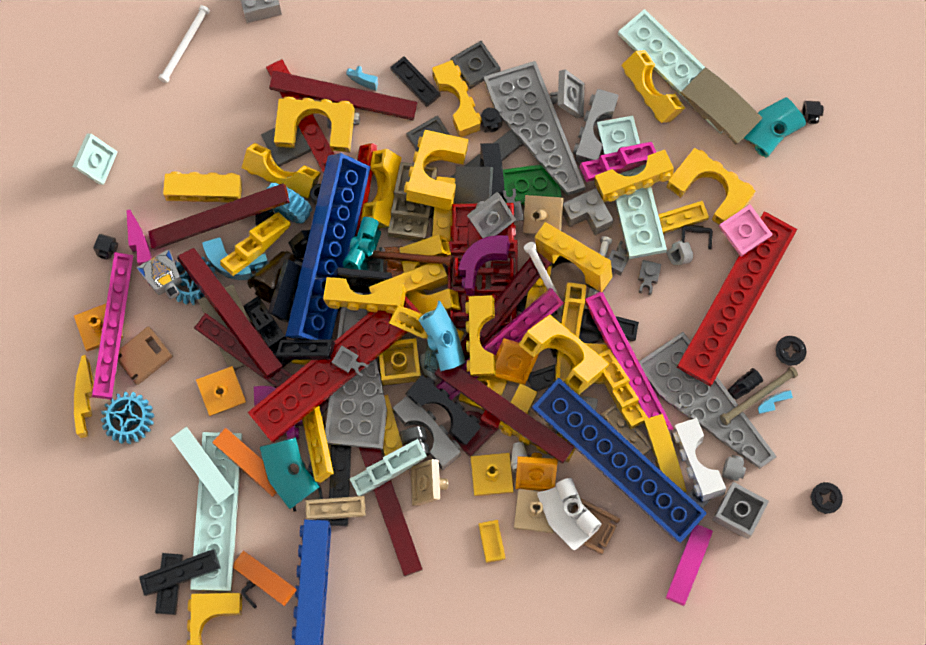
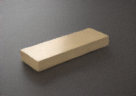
(634, 436)
(335, 508)

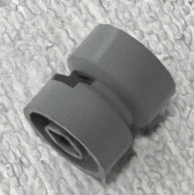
(414, 433)

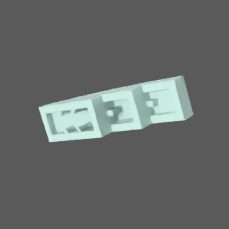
(202, 465)
(388, 468)

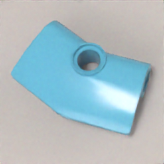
(443, 337)

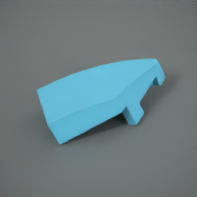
(363, 79)
(768, 404)

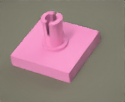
(745, 230)

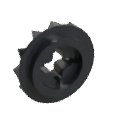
(797, 346)
(835, 497)

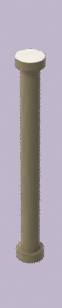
(791, 373)

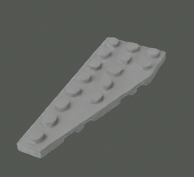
(529, 112)
(703, 402)
(359, 407)

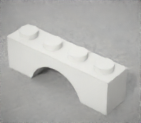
(707, 481)

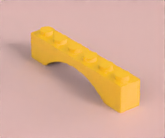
(571, 319)

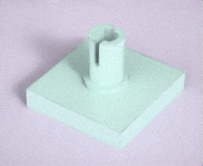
(95, 159)

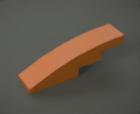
(244, 458)
(264, 578)

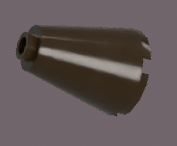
(266, 277)

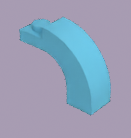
(215, 252)

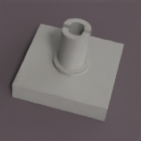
(569, 94)
(491, 216)

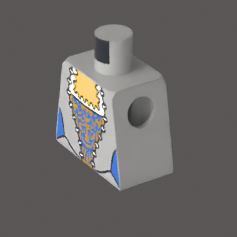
(162, 274)

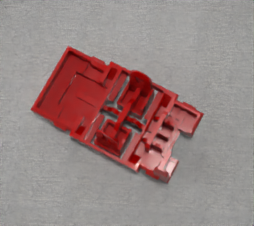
(500, 272)

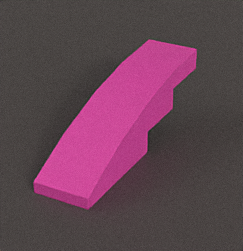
(620, 161)
(137, 239)
(689, 565)

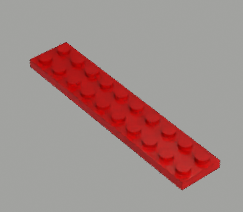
(735, 303)
(321, 378)

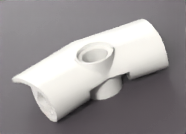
(571, 527)

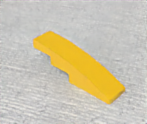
(258, 242)
(409, 321)
(621, 391)
(82, 393)
(663, 449)

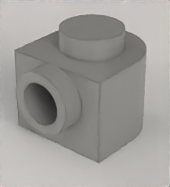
(680, 253)
(734, 468)

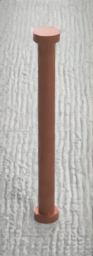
(449, 260)

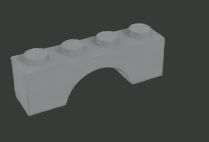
(602, 108)
(443, 448)

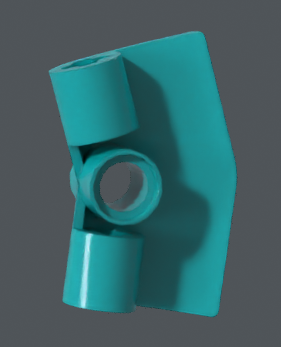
(781, 116)
(363, 244)
(289, 485)

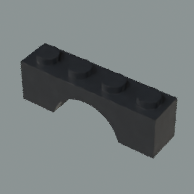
(462, 426)

